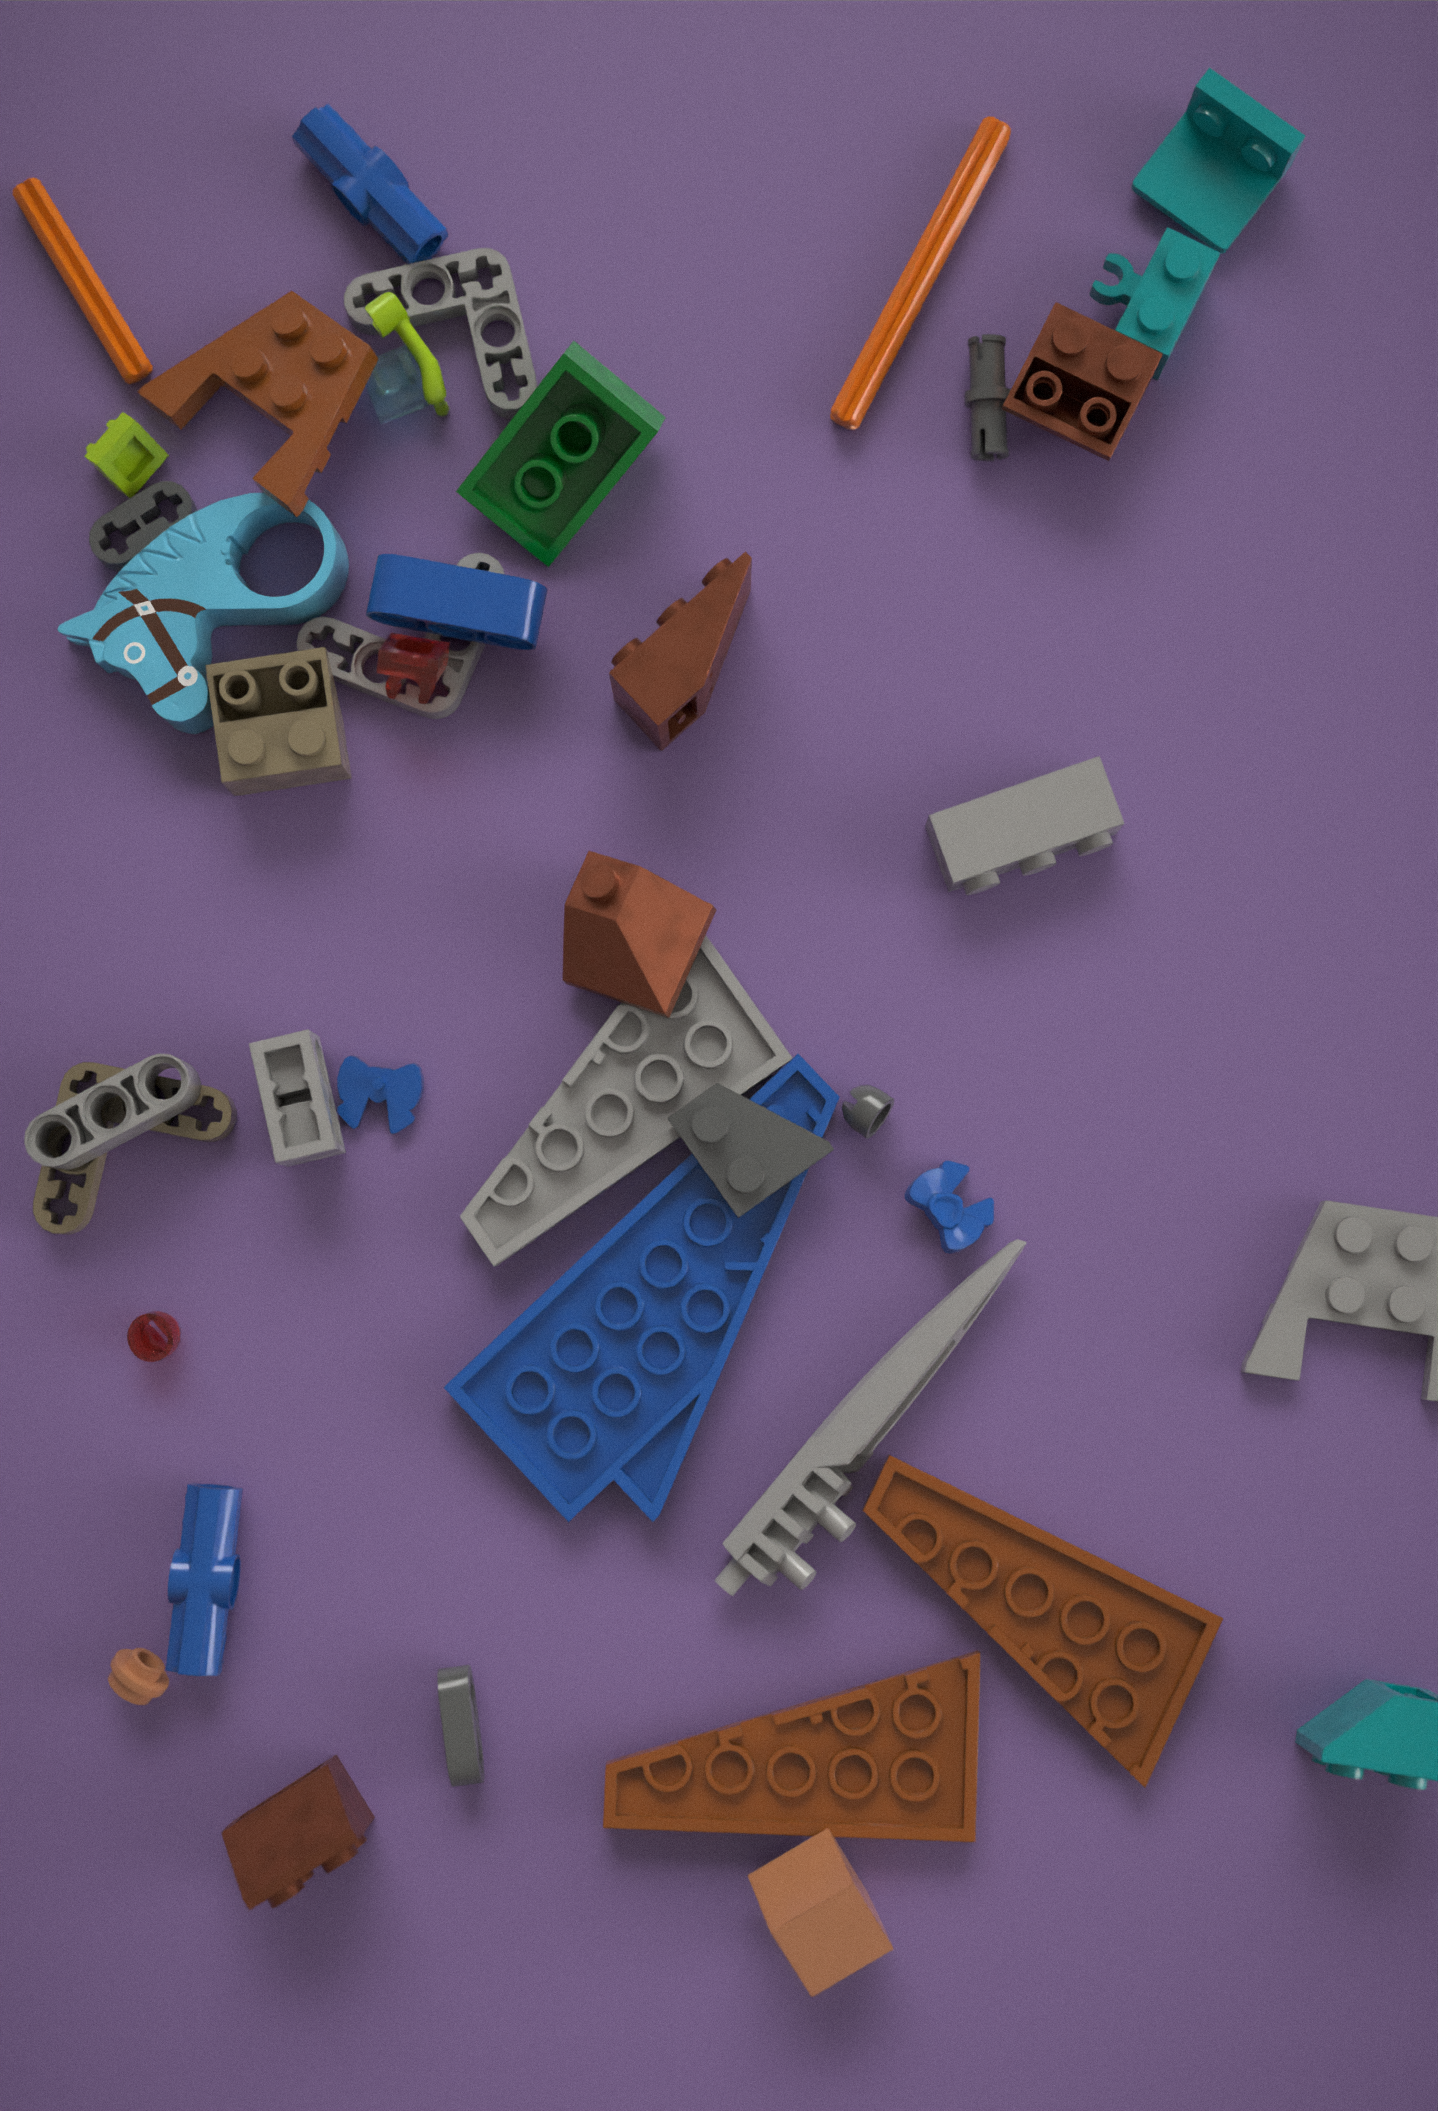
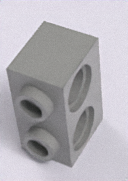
(297, 1098)

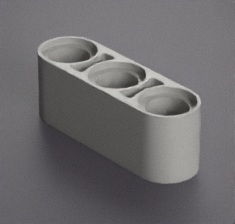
(83, 1112)

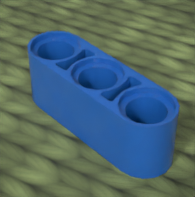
(456, 602)

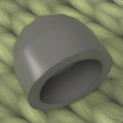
(869, 1111)

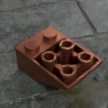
(674, 671)

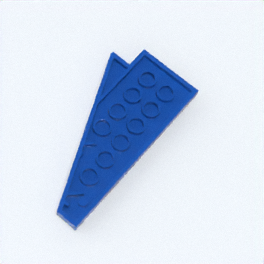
(633, 1337)

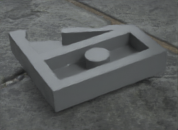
(745, 1146)

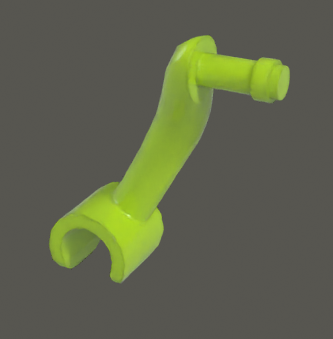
(390, 315)

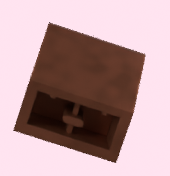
(1082, 381)
(295, 1831)

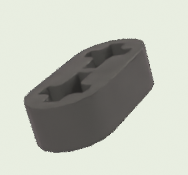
(135, 515)
(460, 1725)

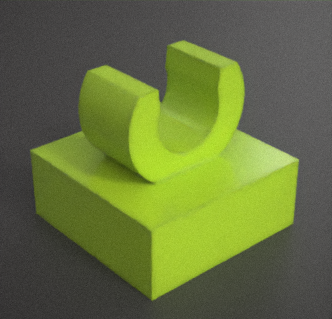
(126, 455)

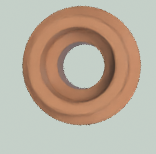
(137, 1675)

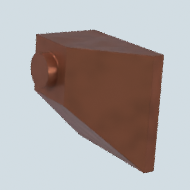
(631, 934)

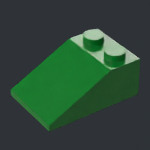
(561, 454)

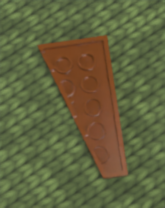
(859, 1761)

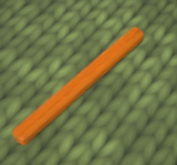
(920, 273)

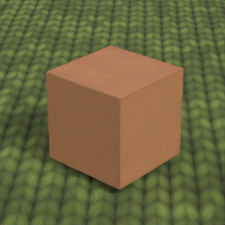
(819, 1912)

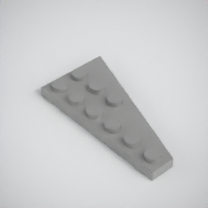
(617, 1104)

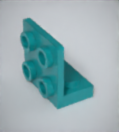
(1218, 162)

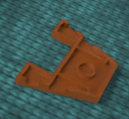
(288, 367)

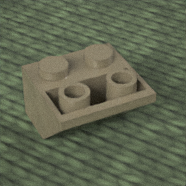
(277, 722)

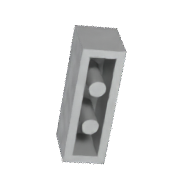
(1025, 826)

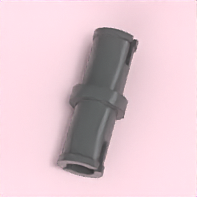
(987, 397)

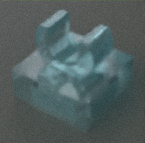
(396, 385)

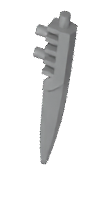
(847, 1437)

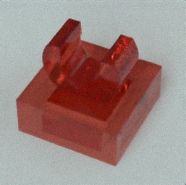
(412, 659)

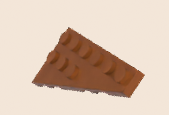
(1078, 1625)

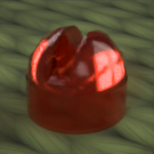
(147, 1342)

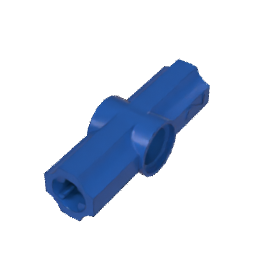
(369, 185)
(204, 1579)

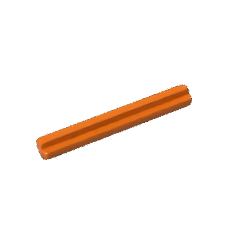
(82, 280)

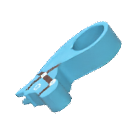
(186, 583)

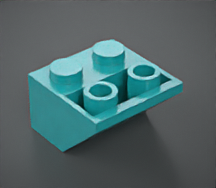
(1379, 1730)

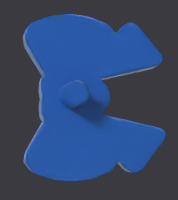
(399, 1087)
(956, 1225)

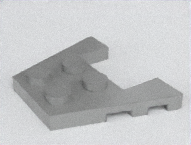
(1359, 1271)

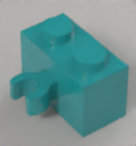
(1163, 296)

